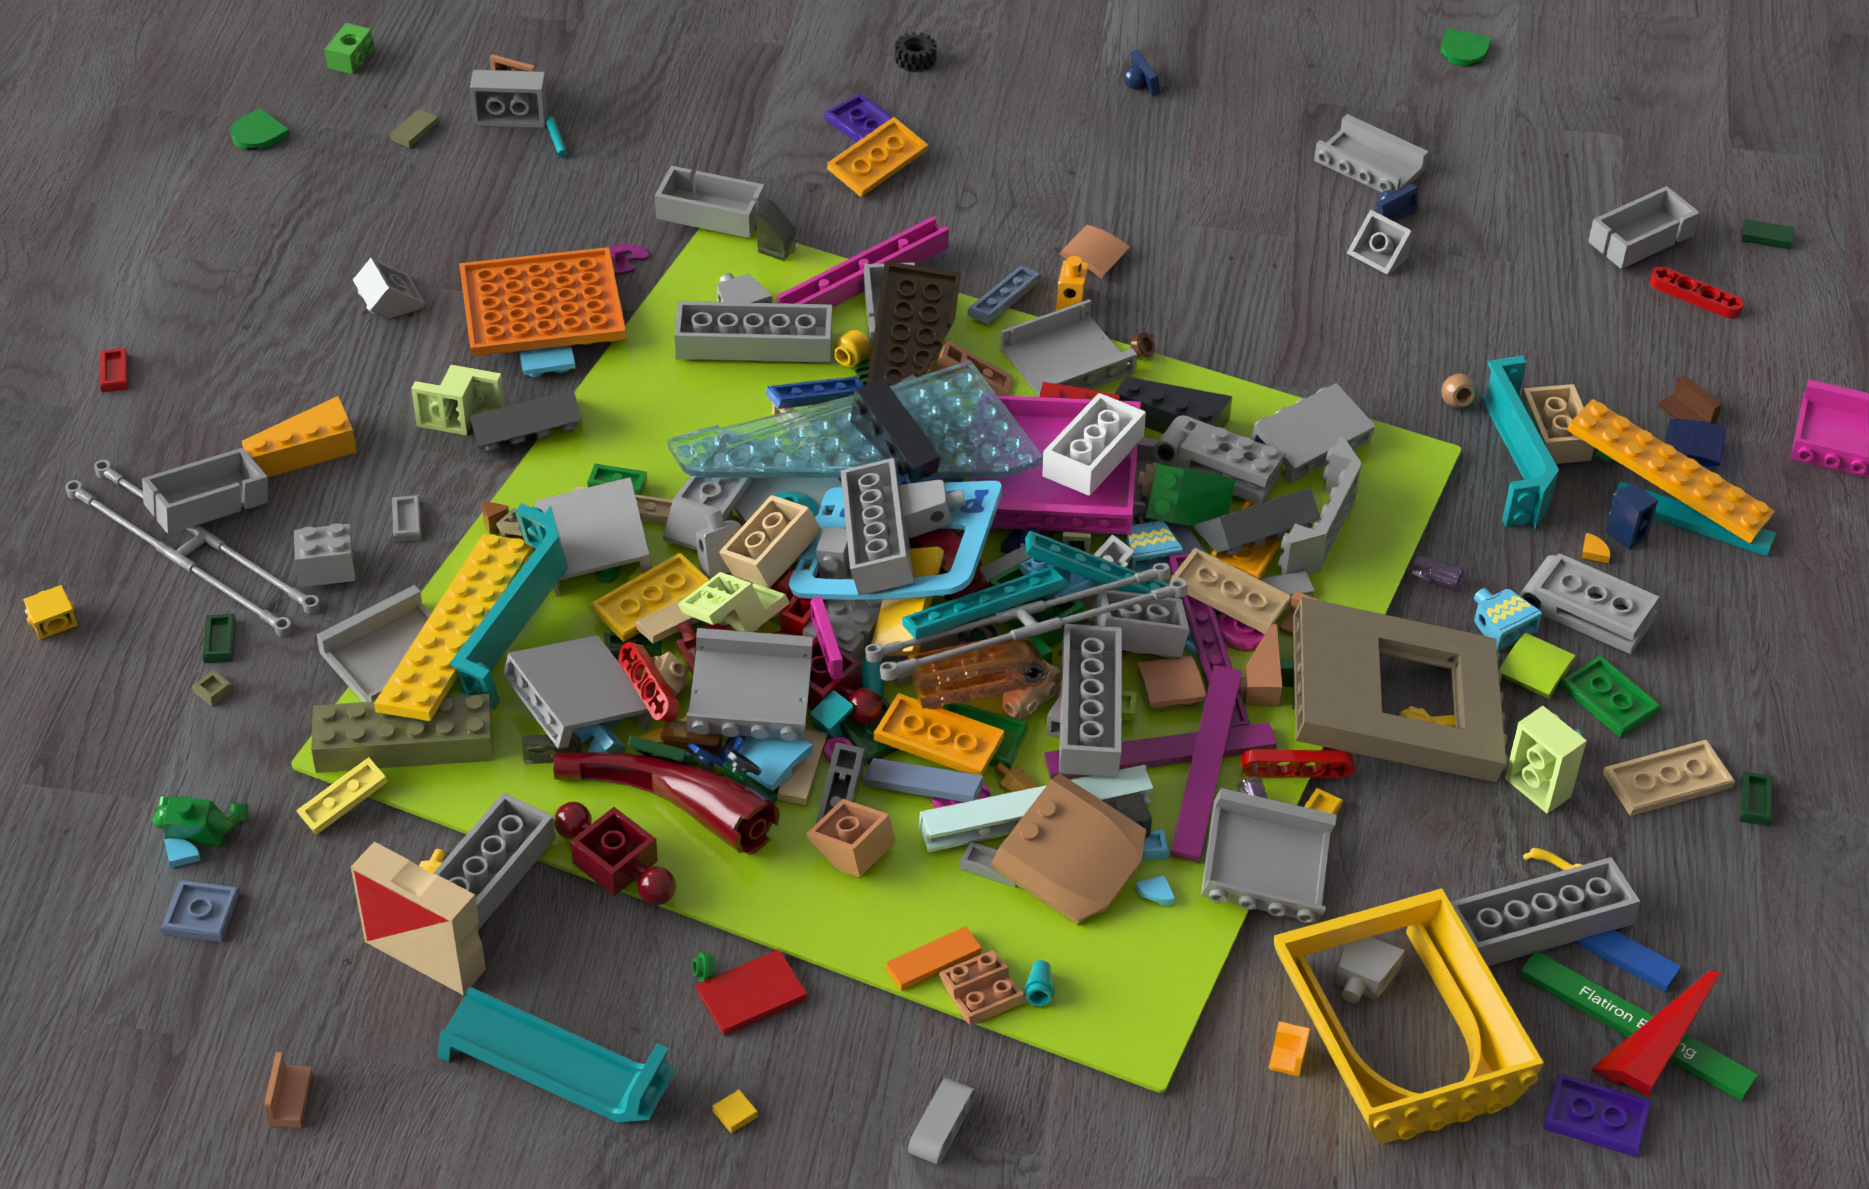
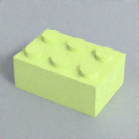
(1545, 759)

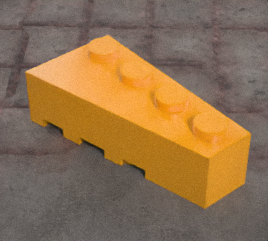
(303, 440)

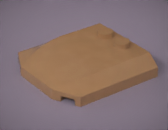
(1071, 851)

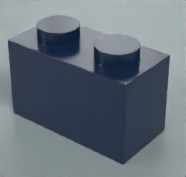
(1631, 515)

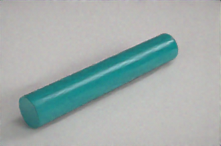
(556, 136)

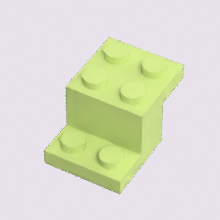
(457, 398)
(734, 602)

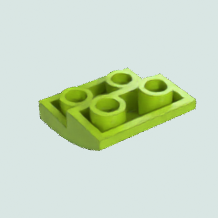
(1536, 665)

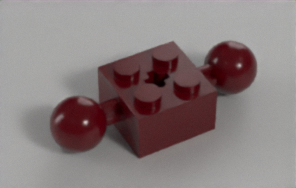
(865, 701)
(615, 852)

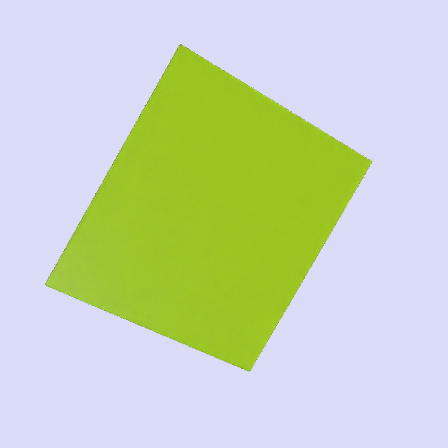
(1122, 978)

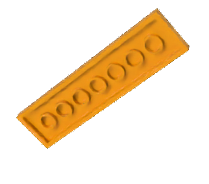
(1671, 470)

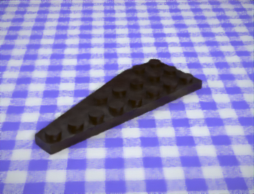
(911, 320)

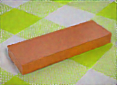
(933, 958)

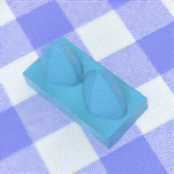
(603, 740)

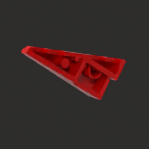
(1647, 1052)

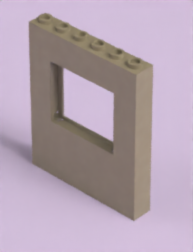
(1341, 690)

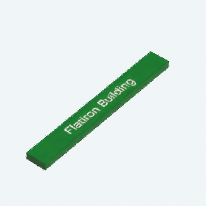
(1628, 1018)

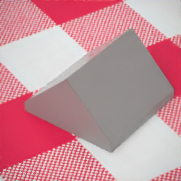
(1381, 243)

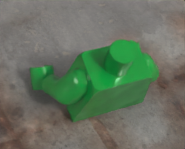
(197, 819)

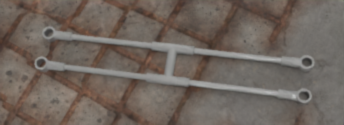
(281, 625)
(890, 670)

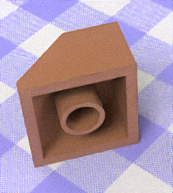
(852, 836)

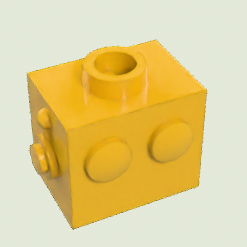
(50, 612)

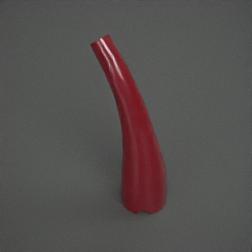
(715, 801)

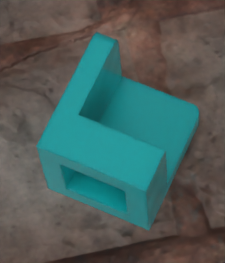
(830, 714)

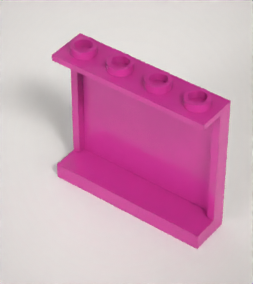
(1833, 428)

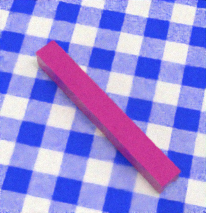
(847, 278)

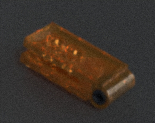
(977, 673)

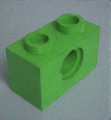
(349, 48)

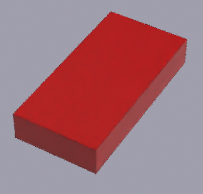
(114, 370)

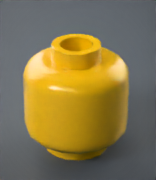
(852, 348)

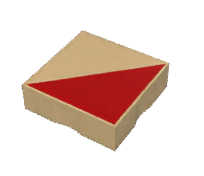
(418, 918)

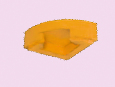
(1595, 549)

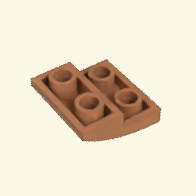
(1097, 249)
(1171, 682)
(981, 987)

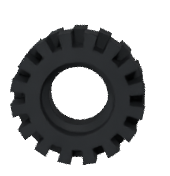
(915, 52)

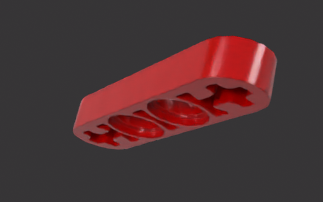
(1728, 305)
(645, 686)
(1330, 763)

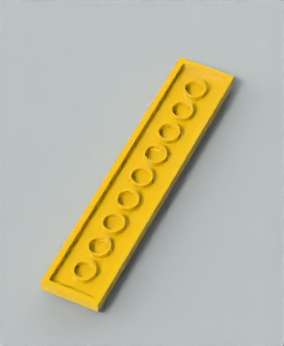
(425, 670)

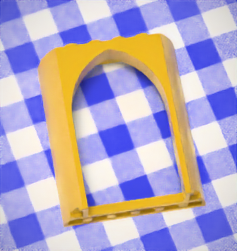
(1498, 1047)

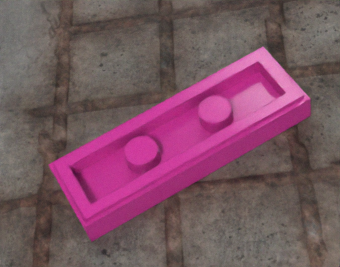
(826, 638)

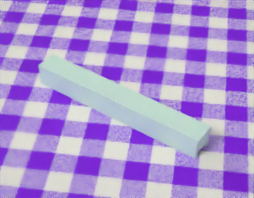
(999, 814)

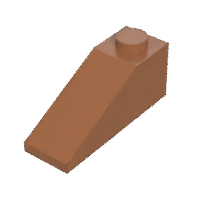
(952, 354)
(1263, 673)

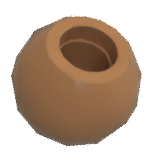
(1459, 391)

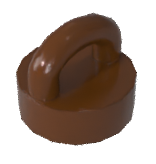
(1143, 345)

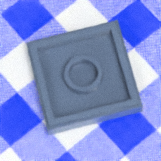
(200, 910)

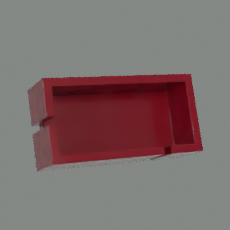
(949, 542)

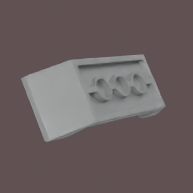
(696, 499)
(1308, 548)

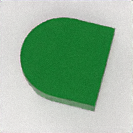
(1464, 47)
(257, 130)

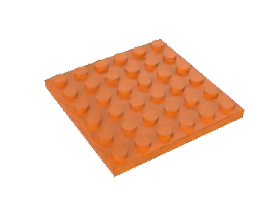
(541, 301)

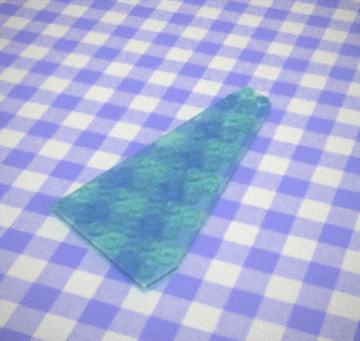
(818, 441)

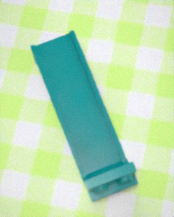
(1528, 498)
(515, 604)
(556, 1058)

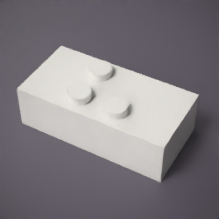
(1093, 444)

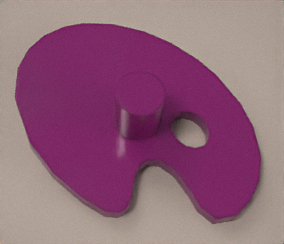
(621, 261)

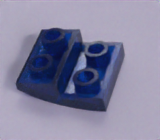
(1697, 440)

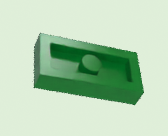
(604, 474)

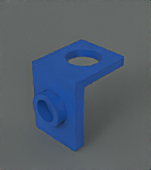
(710, 759)

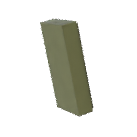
(414, 128)

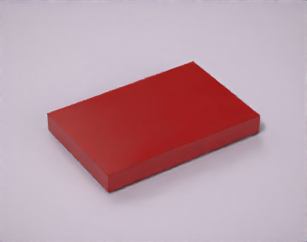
(751, 992)

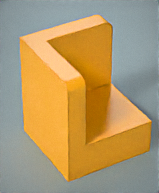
(1289, 1048)

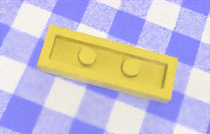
(342, 796)

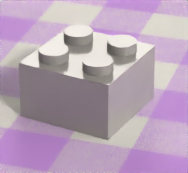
(324, 555)

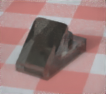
(541, 748)

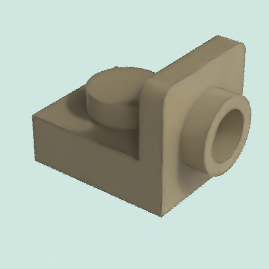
(509, 525)

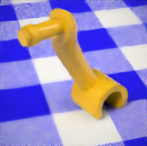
(1541, 854)

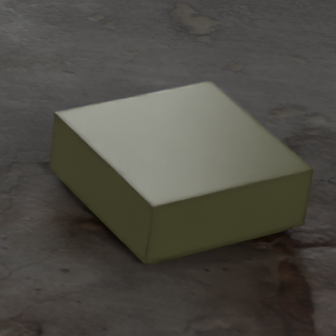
(212, 688)

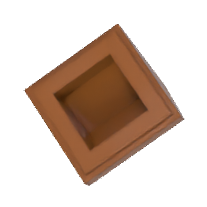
(493, 514)

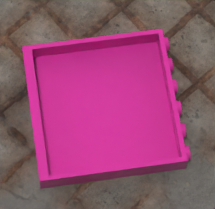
(1049, 506)

